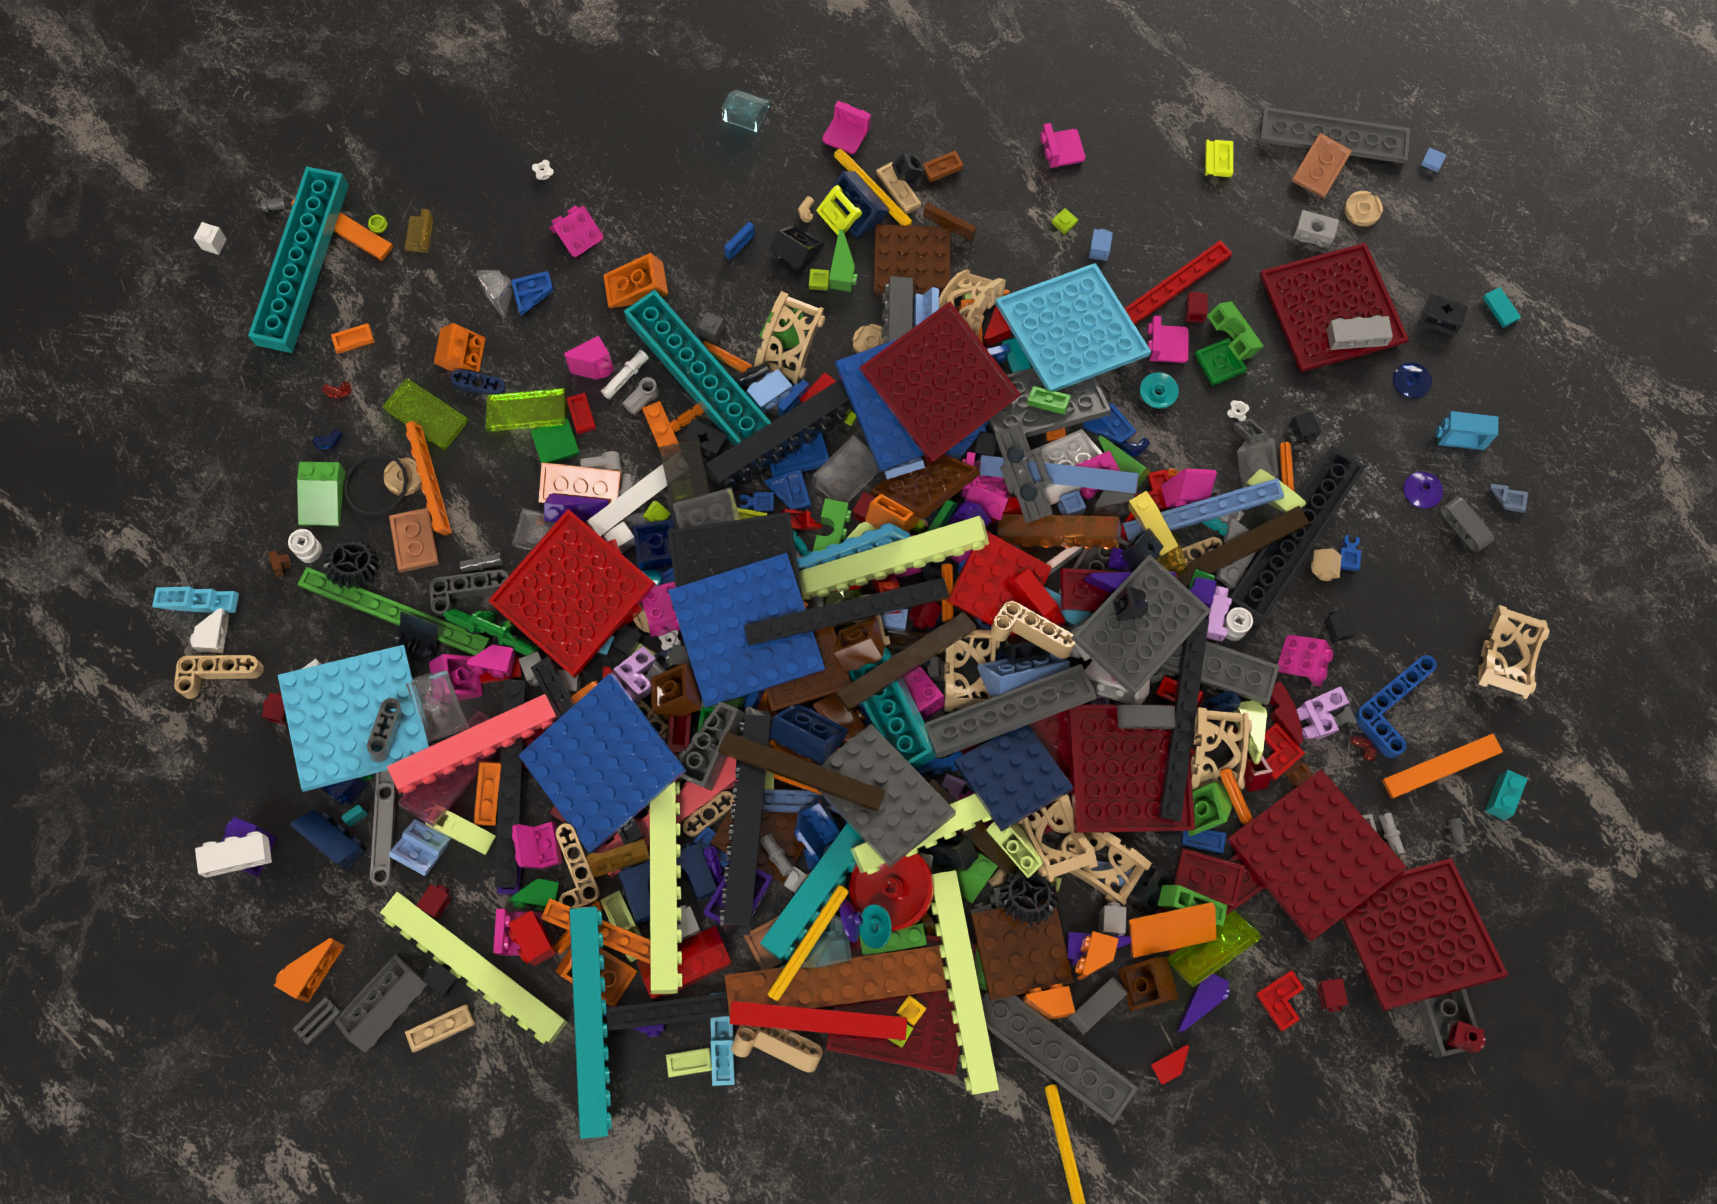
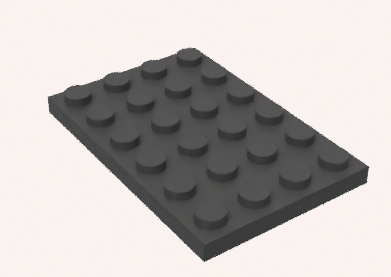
(1085, 405)
(1139, 647)
(910, 807)

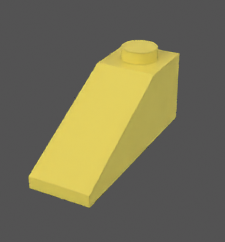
(1149, 516)

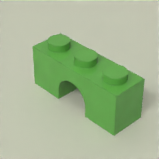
(1228, 318)
(835, 515)

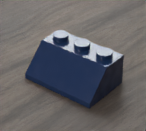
(862, 197)
(807, 733)
(329, 838)

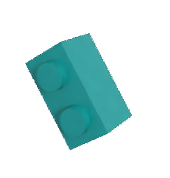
(1506, 795)

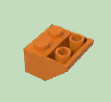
(459, 349)
(885, 511)
(1097, 953)
(1052, 1003)

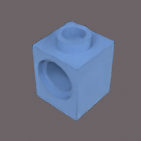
(1100, 244)
(1071, 504)

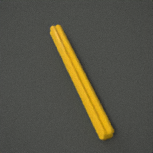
(850, 165)
(808, 943)
(1064, 1144)

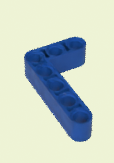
(1388, 698)

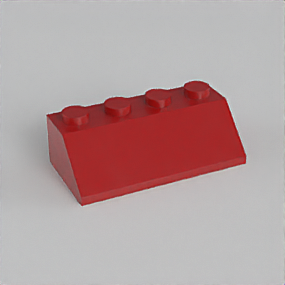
(701, 957)

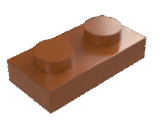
(943, 166)

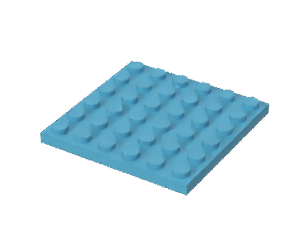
(1072, 328)
(334, 711)

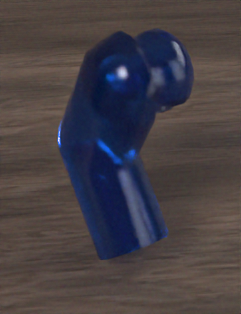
(327, 442)
(1135, 449)

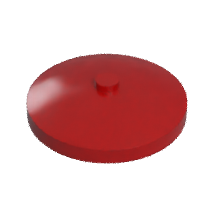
(902, 890)

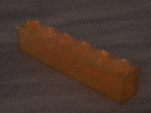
(1061, 531)

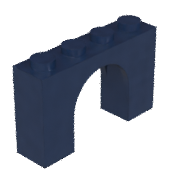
(636, 879)

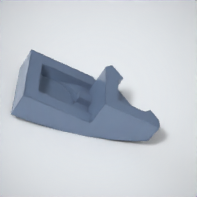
(1510, 499)

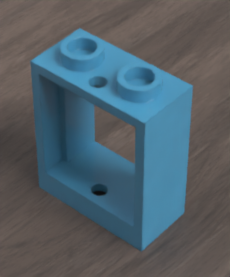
(1467, 430)

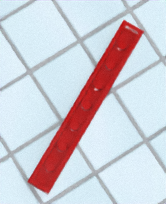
(1178, 282)
(818, 1020)

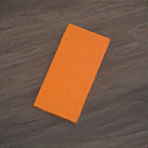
(352, 338)

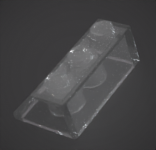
(846, 471)
(707, 509)
(437, 705)

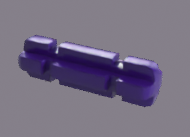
(713, 864)

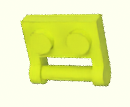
(834, 215)

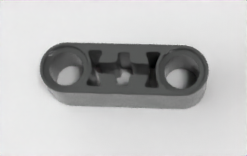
(1467, 524)
(1146, 717)
(376, 738)
(1098, 1005)

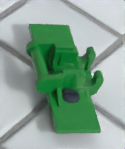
(485, 622)

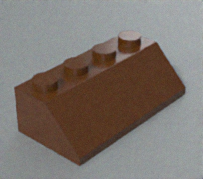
(834, 710)

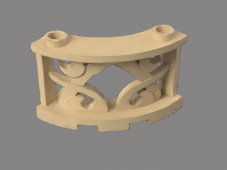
(966, 283)
(781, 311)
(1493, 674)
(952, 693)
(1203, 729)
(1077, 857)
(1129, 859)

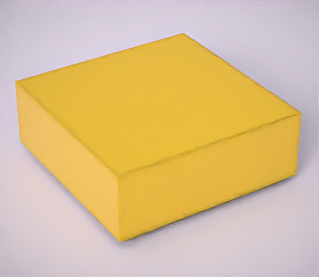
(912, 1010)

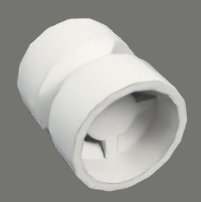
(305, 545)
(1238, 623)

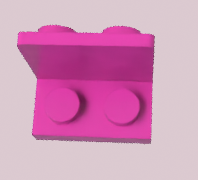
(924, 693)
(502, 942)

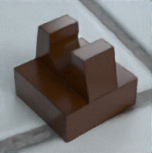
(279, 563)
(1297, 773)

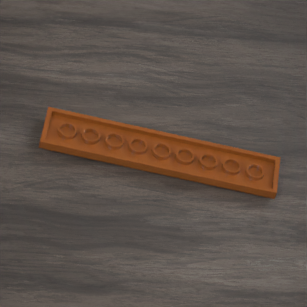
(845, 982)

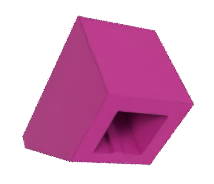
(493, 660)

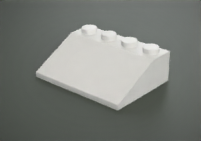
(1067, 451)

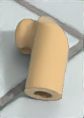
(803, 210)

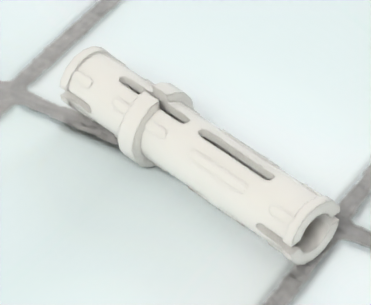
(631, 367)

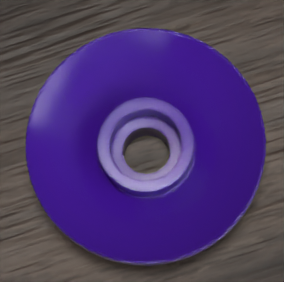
(1418, 495)
(850, 920)

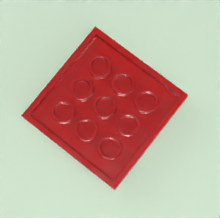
(988, 579)

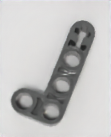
(470, 590)

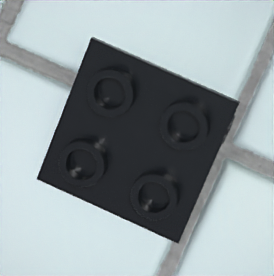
(417, 635)

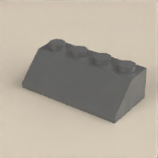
(380, 1003)

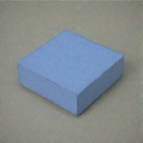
(1433, 159)

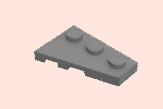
(1232, 574)

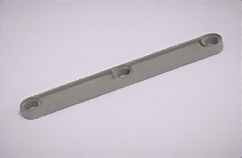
(383, 828)

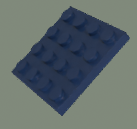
(1013, 776)

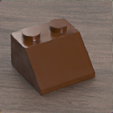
(859, 645)
(675, 692)
(1148, 983)

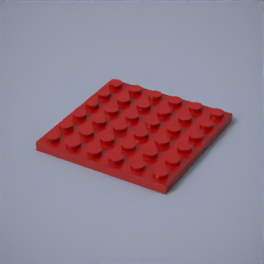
(571, 593)

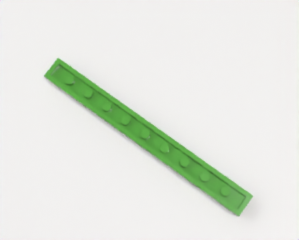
(390, 611)

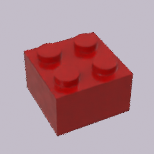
(532, 939)

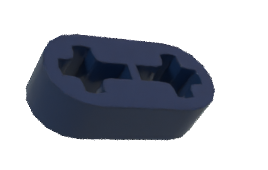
(1221, 702)

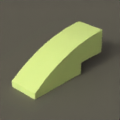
(1290, 498)
(620, 915)

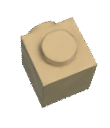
(1326, 564)

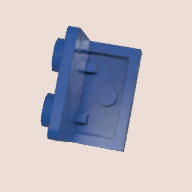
(816, 828)

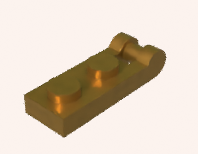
(617, 858)

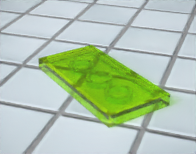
(525, 409)
(437, 419)
(1203, 959)

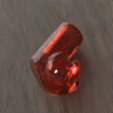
(341, 391)
(1367, 745)

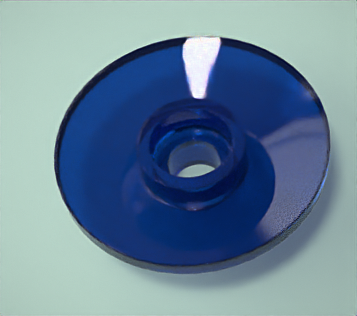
(1407, 384)

